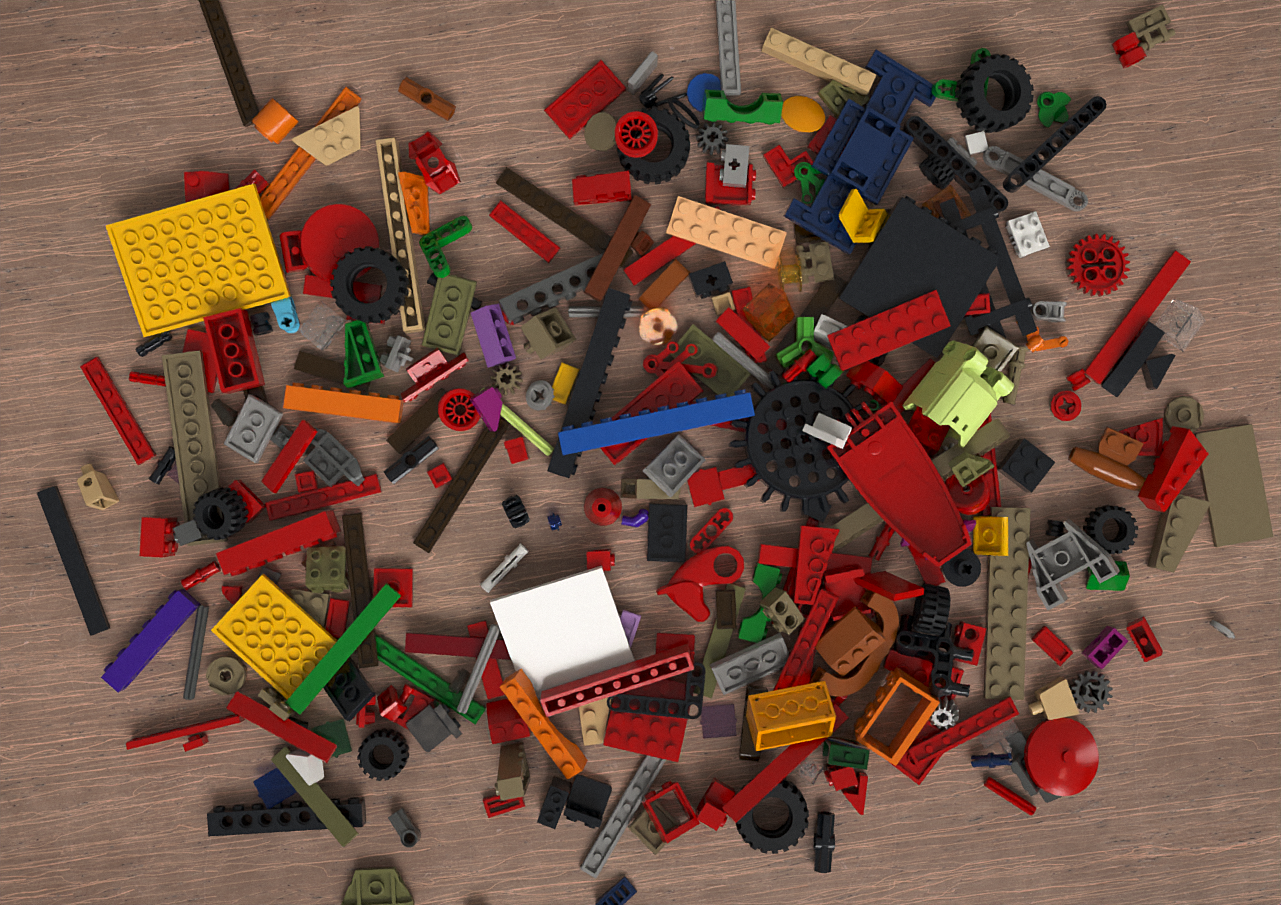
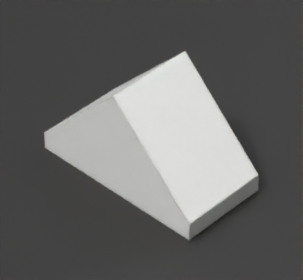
(307, 766)

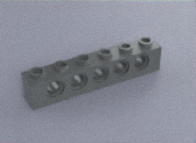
(544, 287)

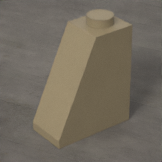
(644, 490)

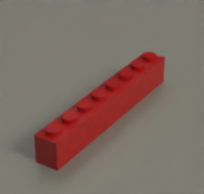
(617, 680)

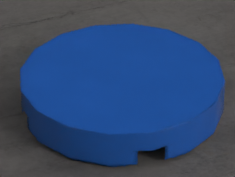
(697, 88)

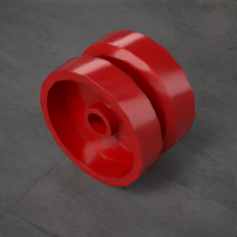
(973, 500)

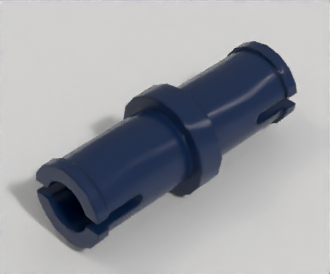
(991, 760)

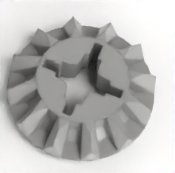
(533, 399)

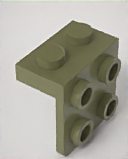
(326, 569)

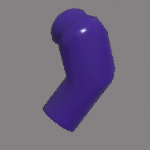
(637, 520)

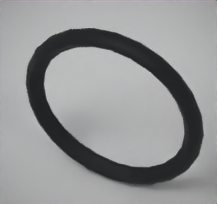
(680, 116)

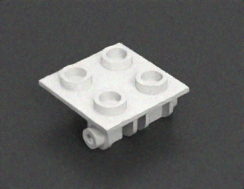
(1027, 234)

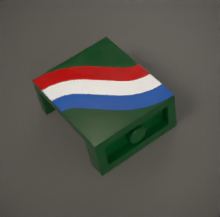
(846, 753)

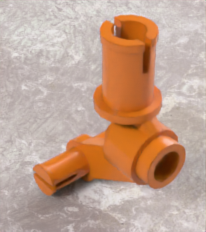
(1036, 342)

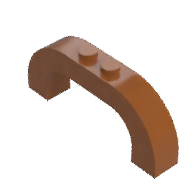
(860, 675)

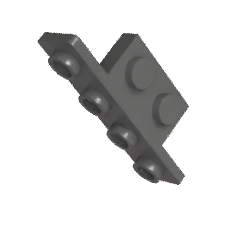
(1017, 743)

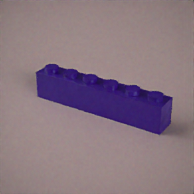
(150, 640)

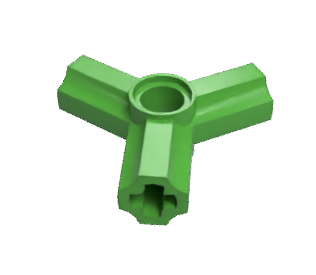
(804, 332)

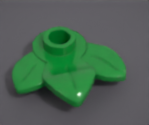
(1055, 110)

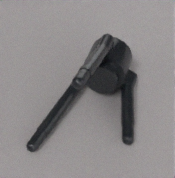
(648, 95)

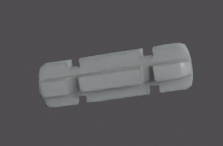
(962, 151)

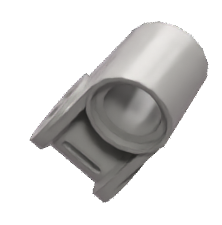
(1051, 311)

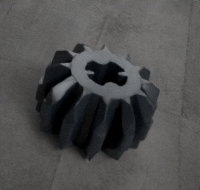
(515, 511)

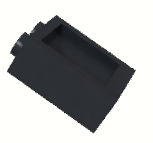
(554, 802)

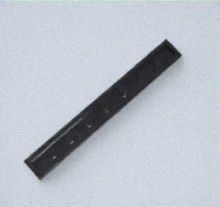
(73, 560)

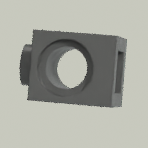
(187, 533)

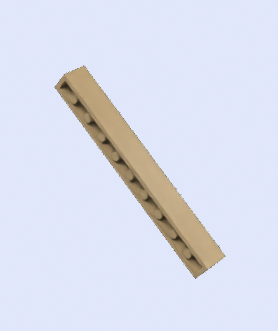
(400, 231)

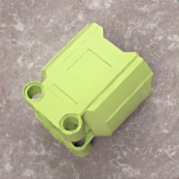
(960, 391)

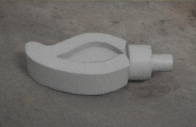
(1228, 633)

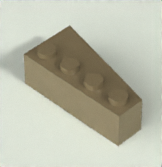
(1176, 531)
(512, 772)

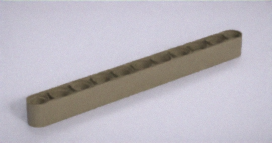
(866, 517)

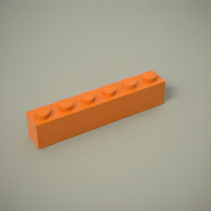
(343, 404)

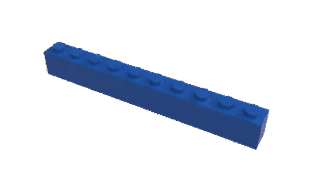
(656, 423)

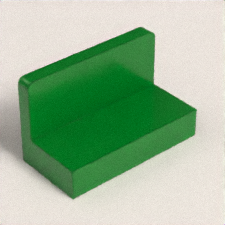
(1115, 583)

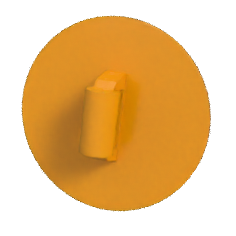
(803, 114)

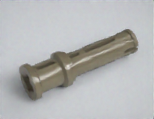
(1016, 366)

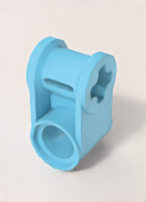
(285, 311)

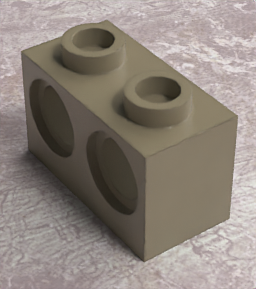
(784, 610)

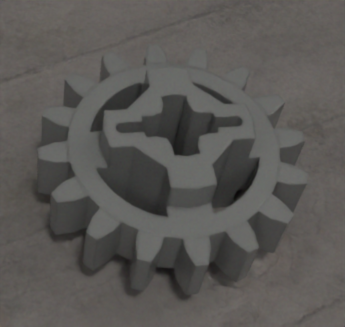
(1098, 688)

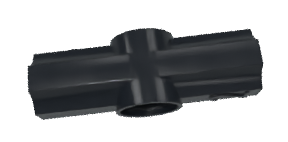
(402, 468)
(824, 842)

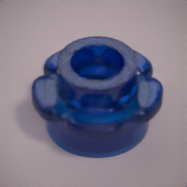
(554, 521)

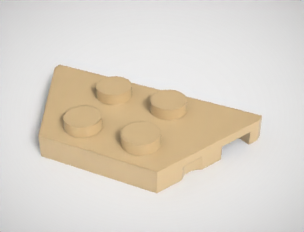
(333, 138)

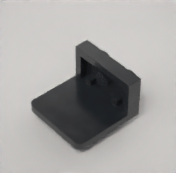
(433, 725)
(587, 801)

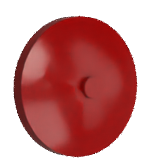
(1061, 756)

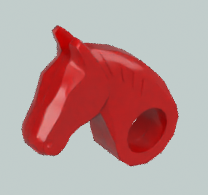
(698, 571)

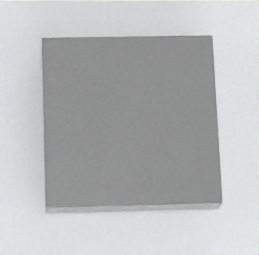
(642, 72)

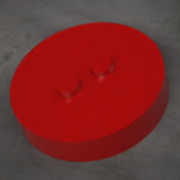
(333, 233)

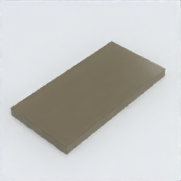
(1234, 486)

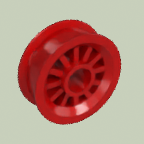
(648, 122)
(443, 415)

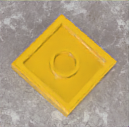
(990, 536)

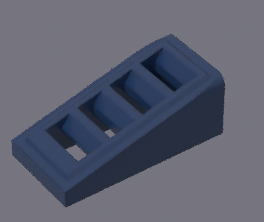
(611, 892)

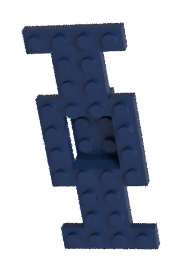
(870, 153)

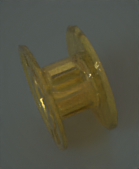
(790, 273)

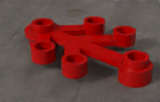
(660, 364)

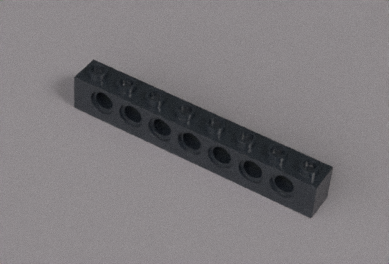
(220, 827)

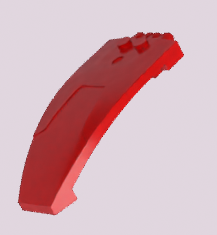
(901, 483)

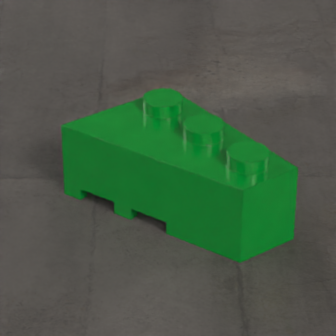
(360, 355)

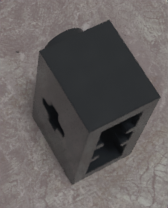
(699, 278)

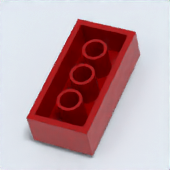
(234, 351)

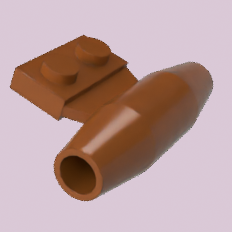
(1111, 460)

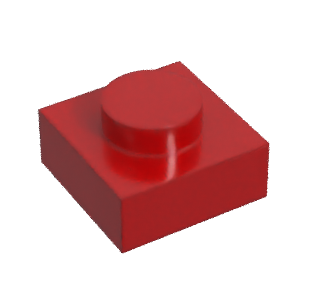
(195, 741)

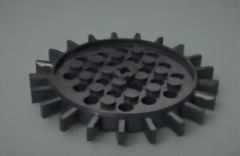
(764, 414)

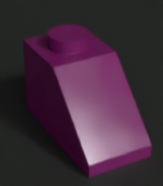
(488, 406)

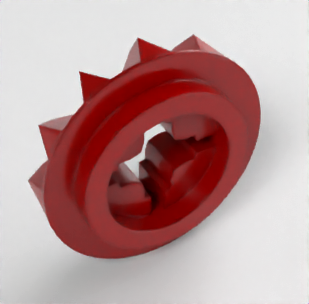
(1072, 411)

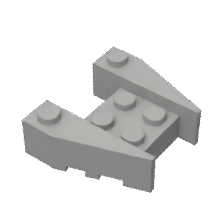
(1065, 558)

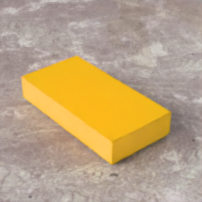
(564, 382)

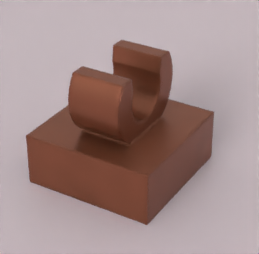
(642, 243)

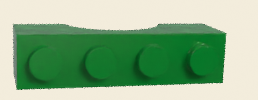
(765, 109)
(753, 627)

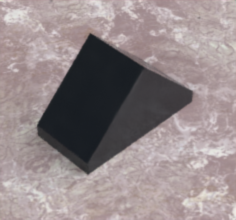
(1155, 370)

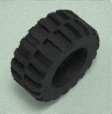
(1015, 86)
(673, 163)
(351, 267)
(785, 835)

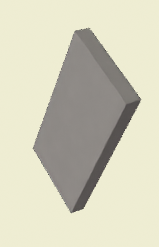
(750, 663)

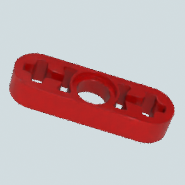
(725, 523)

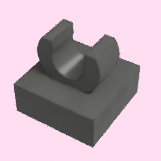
(281, 436)

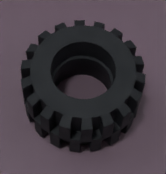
(232, 508)
(1125, 523)
(932, 610)
(372, 766)

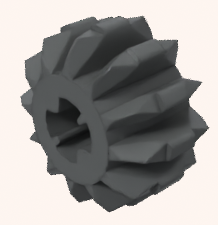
(705, 141)

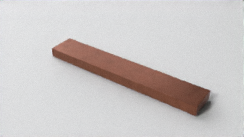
(617, 248)

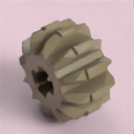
(510, 373)

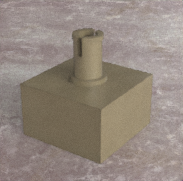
(547, 334)

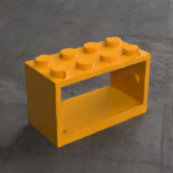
(790, 715)

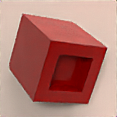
(517, 450)

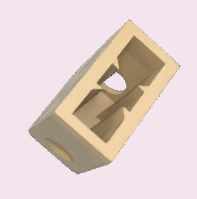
(96, 488)
(1054, 700)

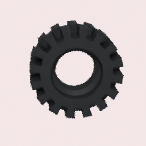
(937, 171)

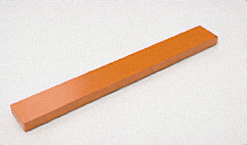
(301, 160)

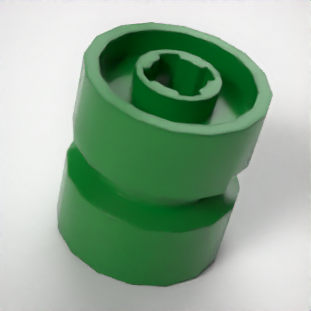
(824, 370)

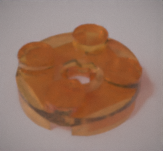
(653, 316)

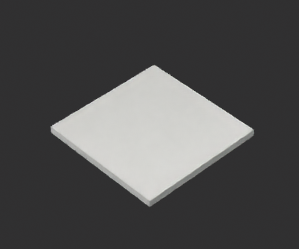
(563, 629)

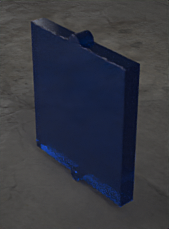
(273, 788)

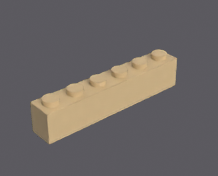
(817, 62)

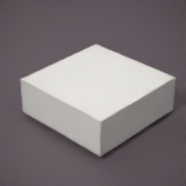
(976, 143)

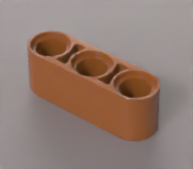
(664, 285)

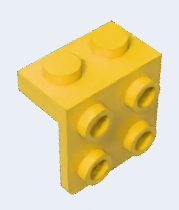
(859, 221)

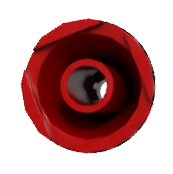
(609, 499)

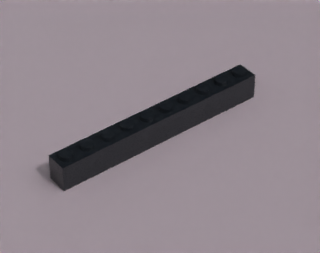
(592, 374)

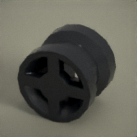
(1055, 528)

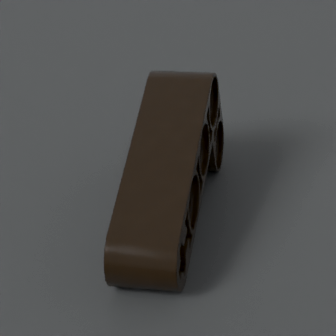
(747, 748)

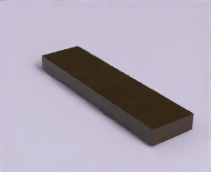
(324, 368)
(417, 423)

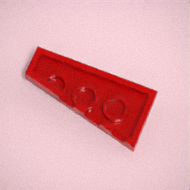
(812, 558)
(918, 668)

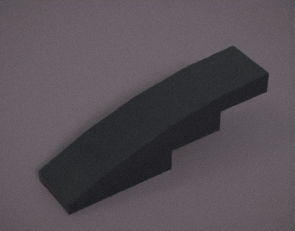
(1133, 359)

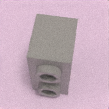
(736, 154)

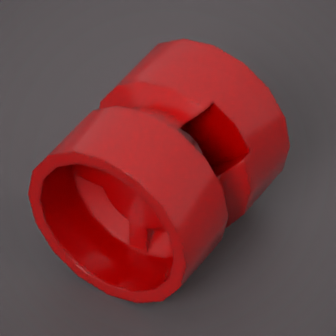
(1129, 50)

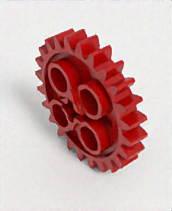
(1095, 247)

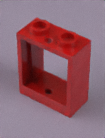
(681, 828)

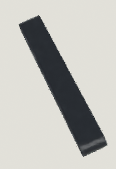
(1061, 138)
(952, 155)

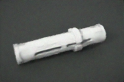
(489, 583)

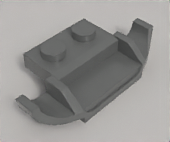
(332, 460)

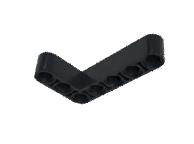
(664, 702)

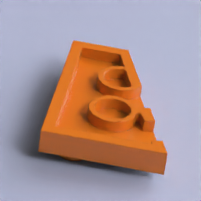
(416, 201)

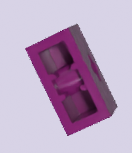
(1104, 647)

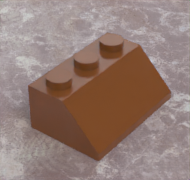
(849, 641)

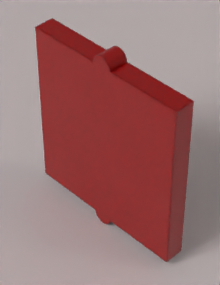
(705, 487)

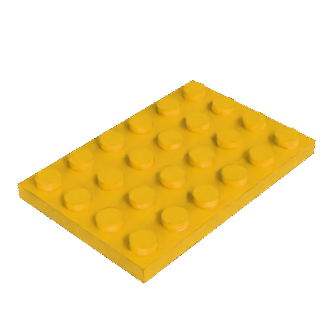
(274, 636)

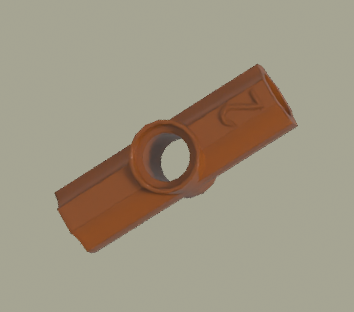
(417, 93)

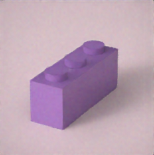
(493, 335)

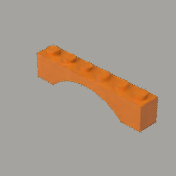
(562, 751)

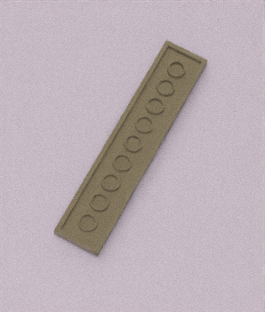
(191, 431)
(1007, 610)

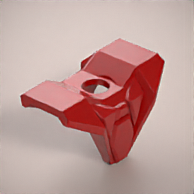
(439, 178)

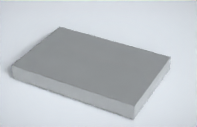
(253, 428)
(674, 465)

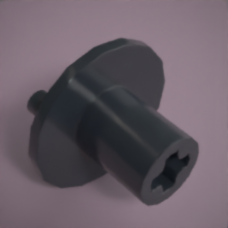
(962, 569)

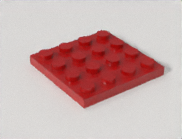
(649, 734)

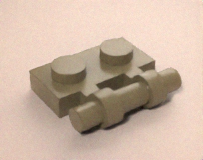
(1149, 22)
(821, 262)

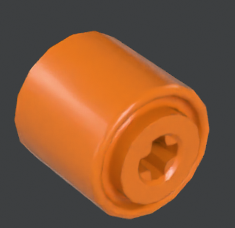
(274, 121)

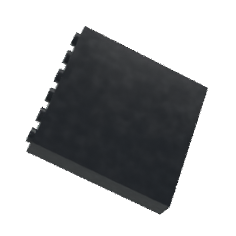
(915, 257)

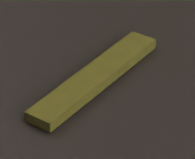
(718, 645)
(317, 800)

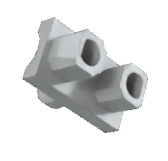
(399, 353)

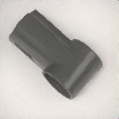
(404, 825)

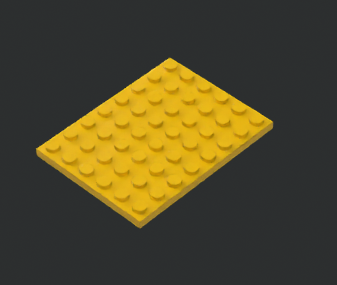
(198, 260)

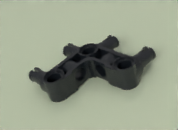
(942, 662)

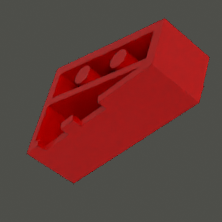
(602, 188)

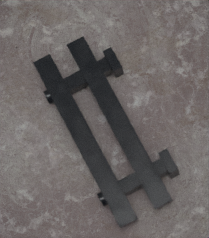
(1018, 305)

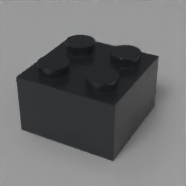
(1025, 465)

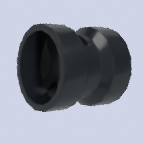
(261, 323)

